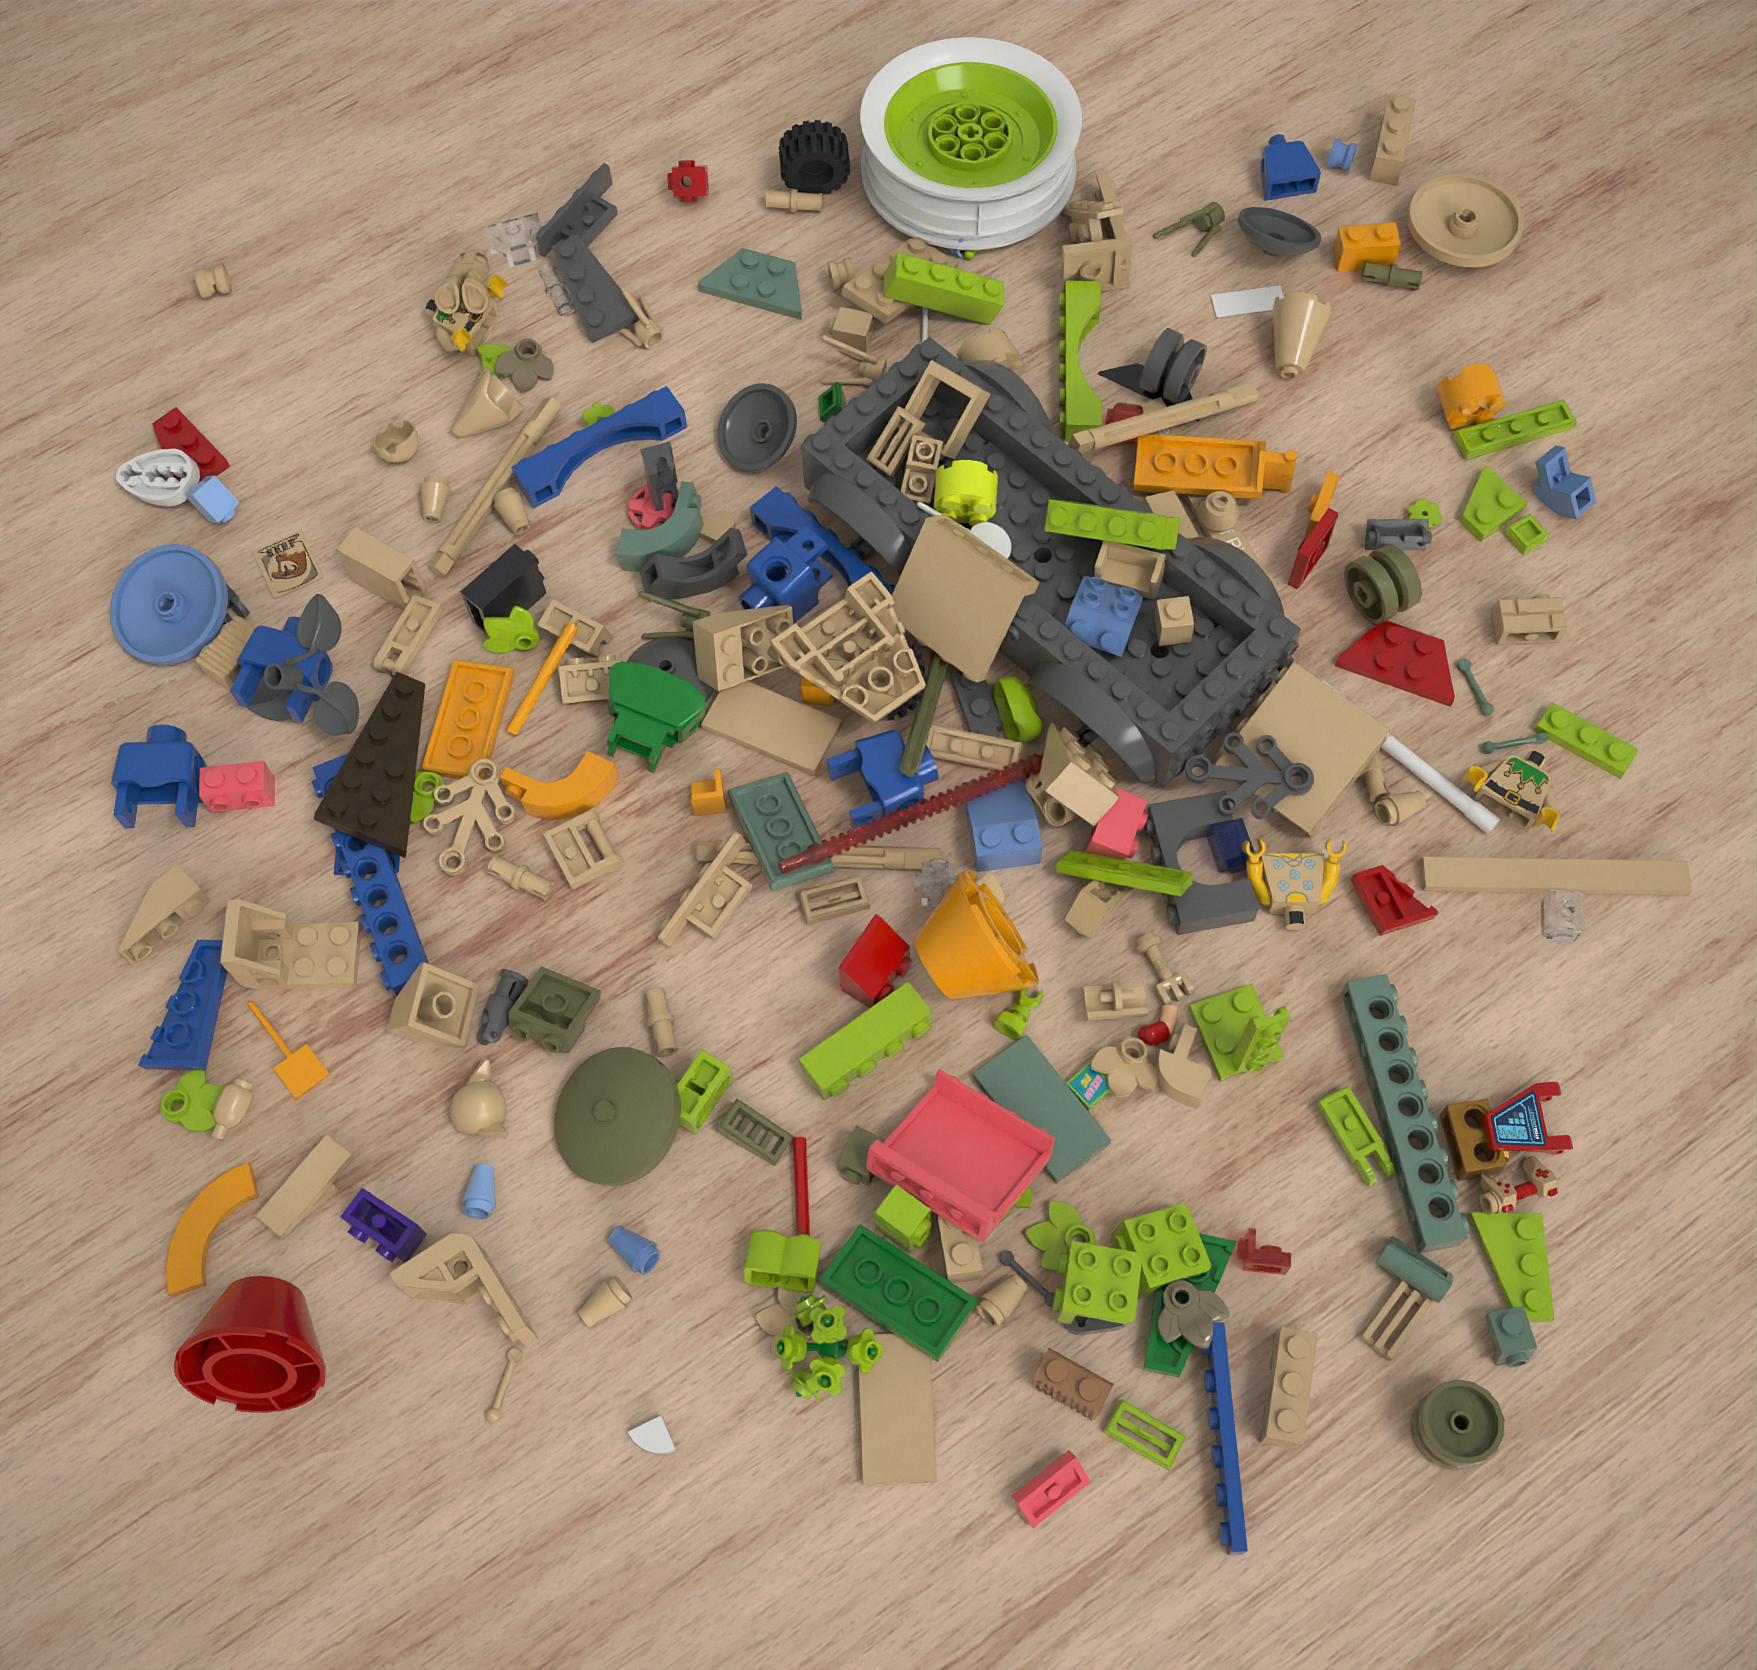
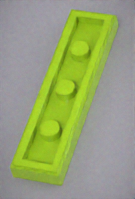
(1514, 429)
(1125, 872)

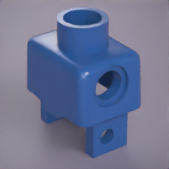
(775, 587)
(274, 646)
(879, 764)
(158, 773)

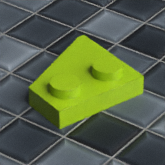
(1491, 505)

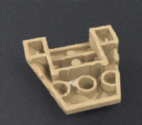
(856, 651)

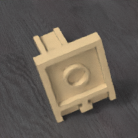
(1104, 259)

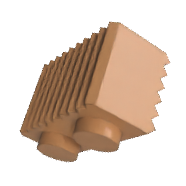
(1071, 1384)

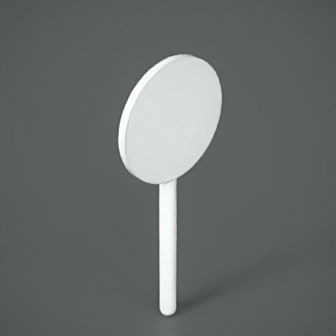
(987, 532)

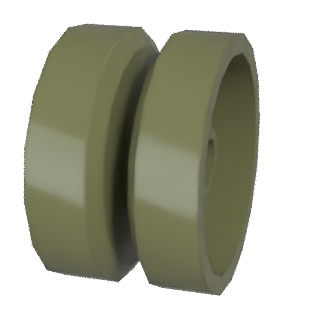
(1383, 583)
(1463, 1405)

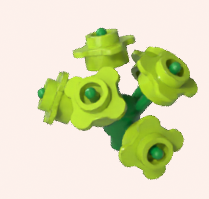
(830, 1344)

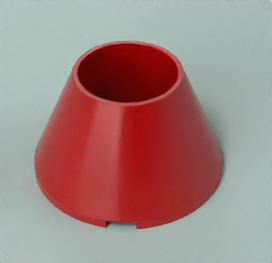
(254, 1349)

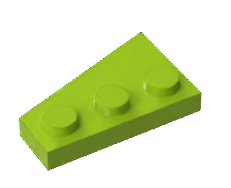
(1519, 1259)

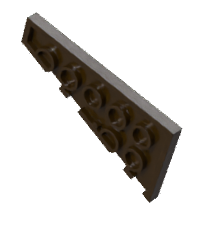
(377, 779)

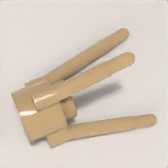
(647, 329)
(871, 366)

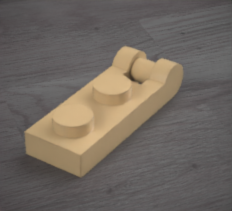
(408, 635)

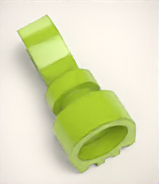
(1013, 1023)

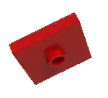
(1313, 548)

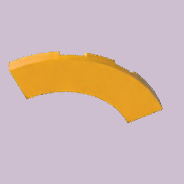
(192, 1235)

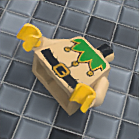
(463, 328)
(1516, 790)

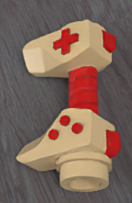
(1503, 1196)

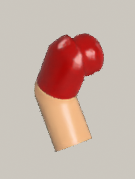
(1161, 1030)

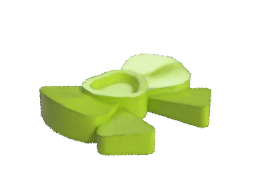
(490, 355)

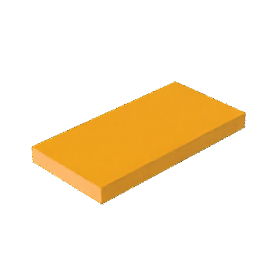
(468, 718)

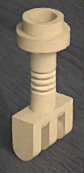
(1149, 944)

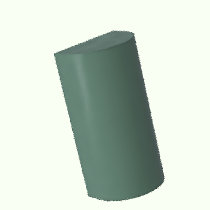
(1415, 1269)

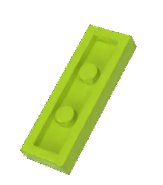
(1586, 740)

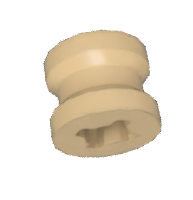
(840, 272)

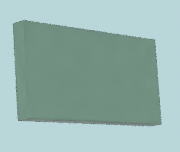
(777, 828)
(1031, 1088)

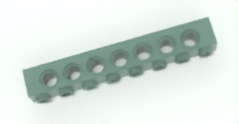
(1428, 1231)

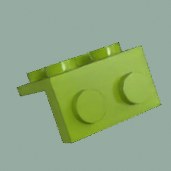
(1167, 1245)
(1097, 1283)

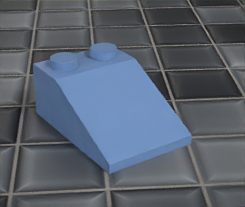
(1004, 828)

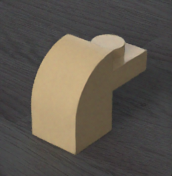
(1178, 1076)

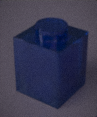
(1226, 845)

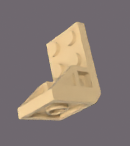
(273, 953)
(458, 1273)

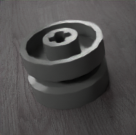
(1173, 366)

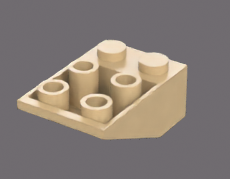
(737, 645)
(1077, 775)

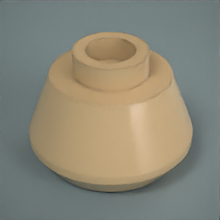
(1218, 511)

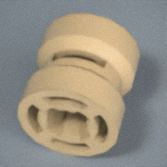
(213, 281)

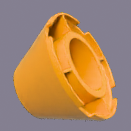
(973, 944)

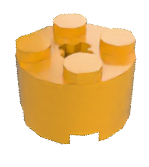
(1471, 396)

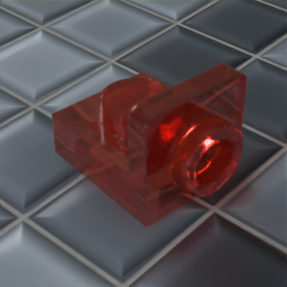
(1264, 1260)

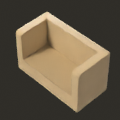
(1131, 568)

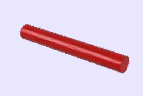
(801, 1186)

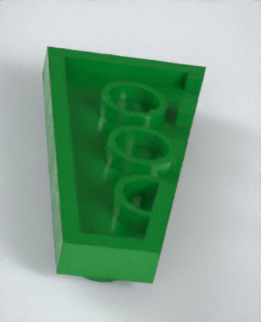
(1172, 1356)

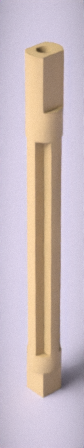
(1163, 418)
(496, 482)
(861, 857)

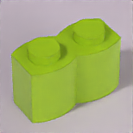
(782, 1261)

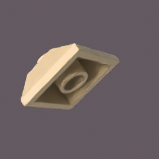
(434, 1007)

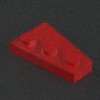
(177, 432)

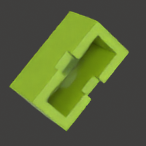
(904, 1219)

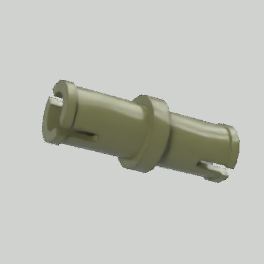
(1391, 275)

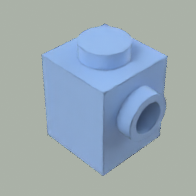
(213, 500)

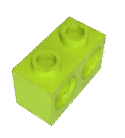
(702, 1089)

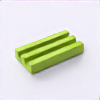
(1173, 1450)

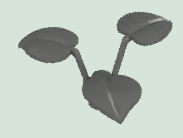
(338, 707)

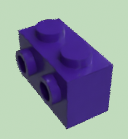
(383, 1225)

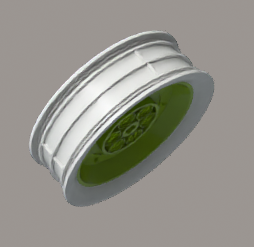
(969, 142)

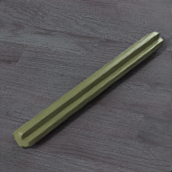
(923, 716)

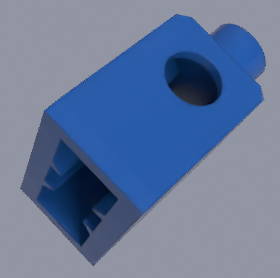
(1287, 169)

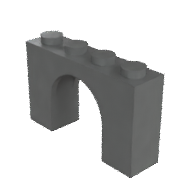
(1201, 906)

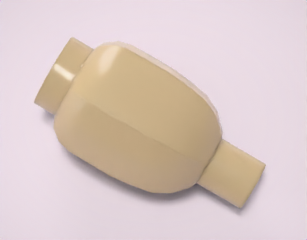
(231, 1107)

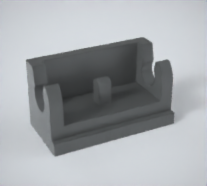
(660, 473)

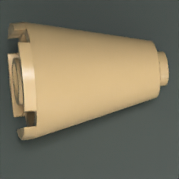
(1297, 331)

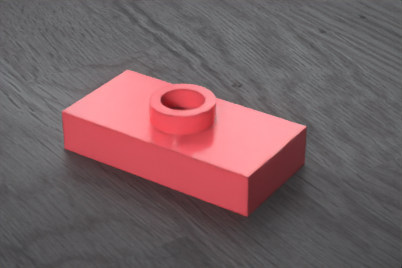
(1051, 1489)

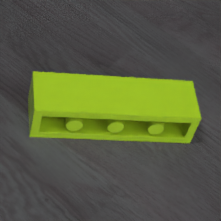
(943, 288)
(1112, 524)
(866, 1041)

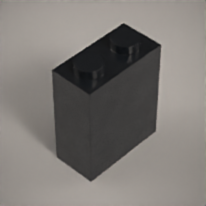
(504, 584)

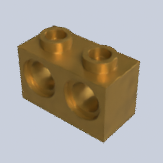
(1464, 1140)

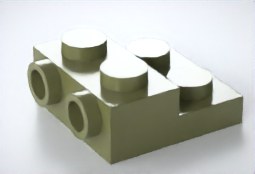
(553, 1010)

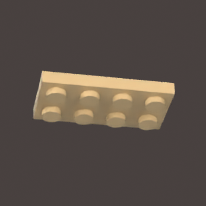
(868, 286)

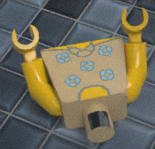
(1293, 881)

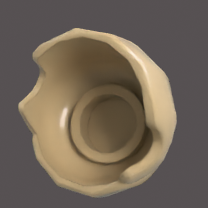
(396, 443)

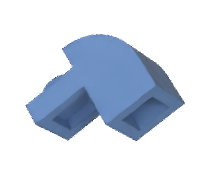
(1559, 488)

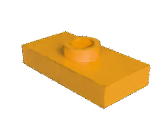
(1321, 502)

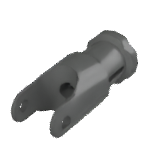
(496, 1011)

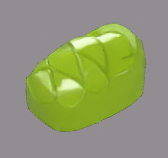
(1016, 709)

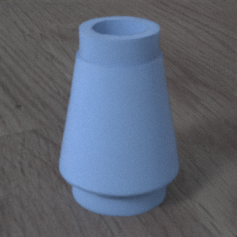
(635, 1250)

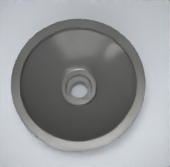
(1278, 231)
(747, 421)
(677, 654)

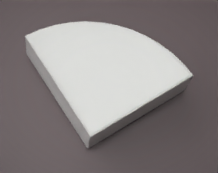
(653, 1437)

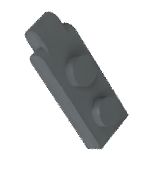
(977, 705)

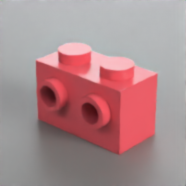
(237, 786)
(1116, 830)

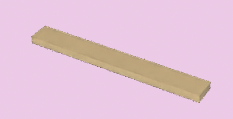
(1543, 874)

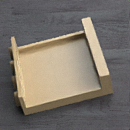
(959, 596)
(1313, 729)

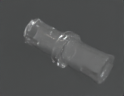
(556, 289)

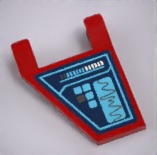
(1521, 1123)

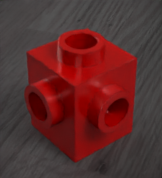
(698, 176)

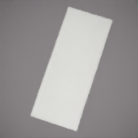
(1246, 301)

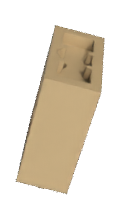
(923, 393)

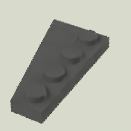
(593, 290)

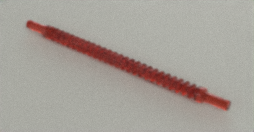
(816, 853)

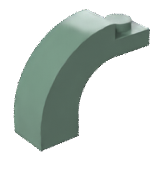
(671, 538)

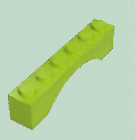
(1081, 314)

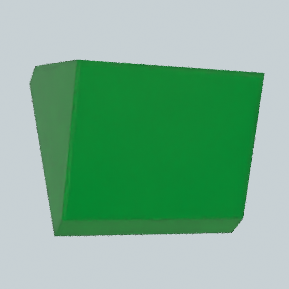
(831, 402)

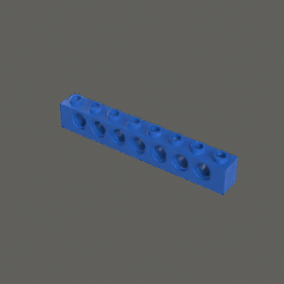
(368, 891)

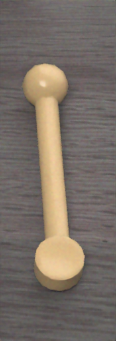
(514, 1356)

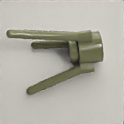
(1205, 219)
(689, 615)

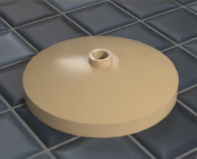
(1465, 220)

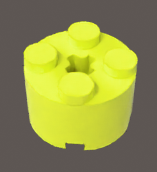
(966, 492)

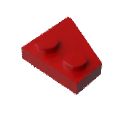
(1389, 900)

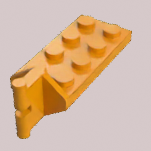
(1210, 466)

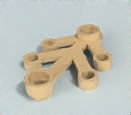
(470, 812)

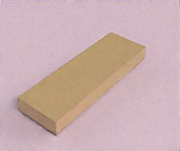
(972, 747)
(305, 1186)

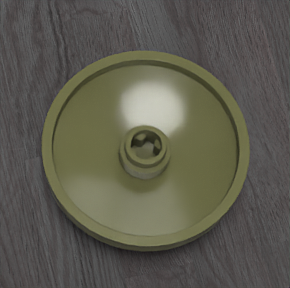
(617, 1116)

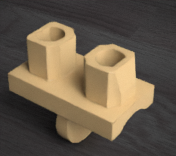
(1115, 1001)

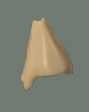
(486, 407)

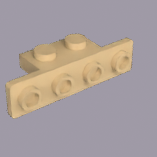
(1086, 219)
(712, 898)

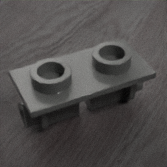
(1403, 533)

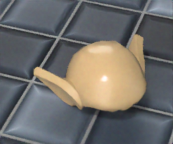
(479, 1105)

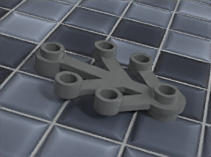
(1254, 775)

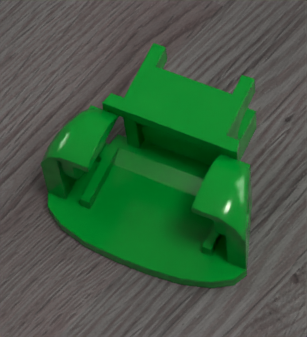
(650, 707)

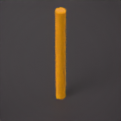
(542, 678)

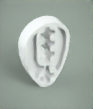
(153, 488)

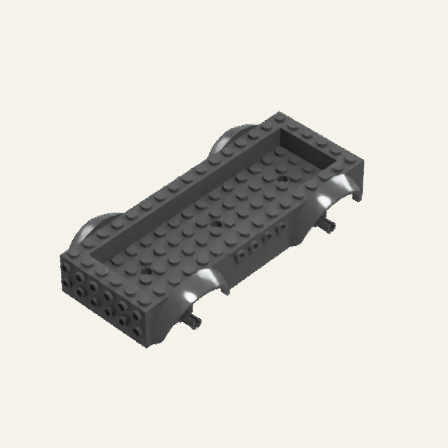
(1140, 705)

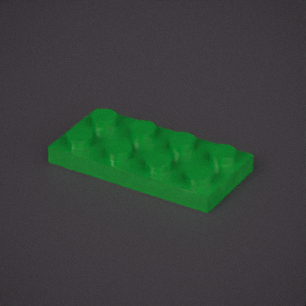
(899, 1292)

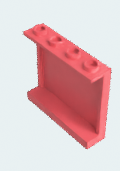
(962, 1156)

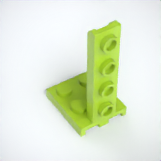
(1238, 1031)

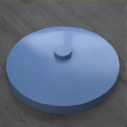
(168, 604)

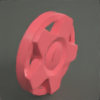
(645, 507)

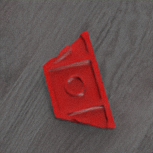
(1402, 660)

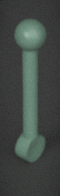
(1464, 666)
(1488, 747)

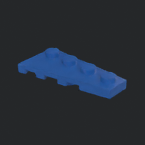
(192, 1013)

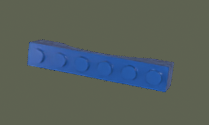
(649, 418)
(781, 517)

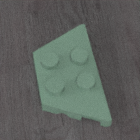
(756, 282)

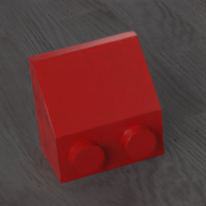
(874, 963)

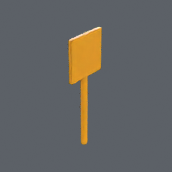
(299, 1070)

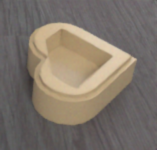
(716, 525)

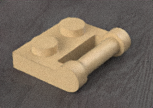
(574, 855)

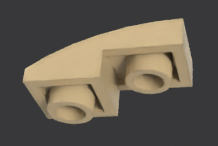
(921, 469)

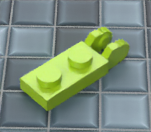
(1355, 1133)

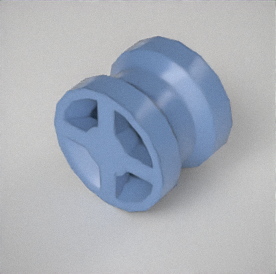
(1342, 155)

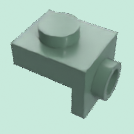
(1511, 1336)

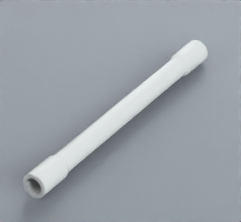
(1472, 809)

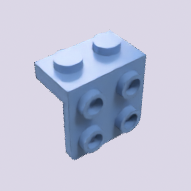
(1103, 614)

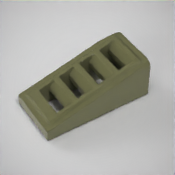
(748, 1143)

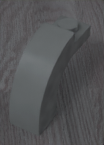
(695, 574)

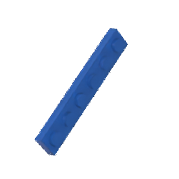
(1225, 1453)

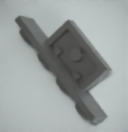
(582, 214)

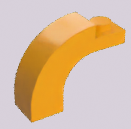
(566, 797)

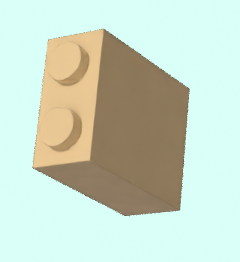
(380, 568)

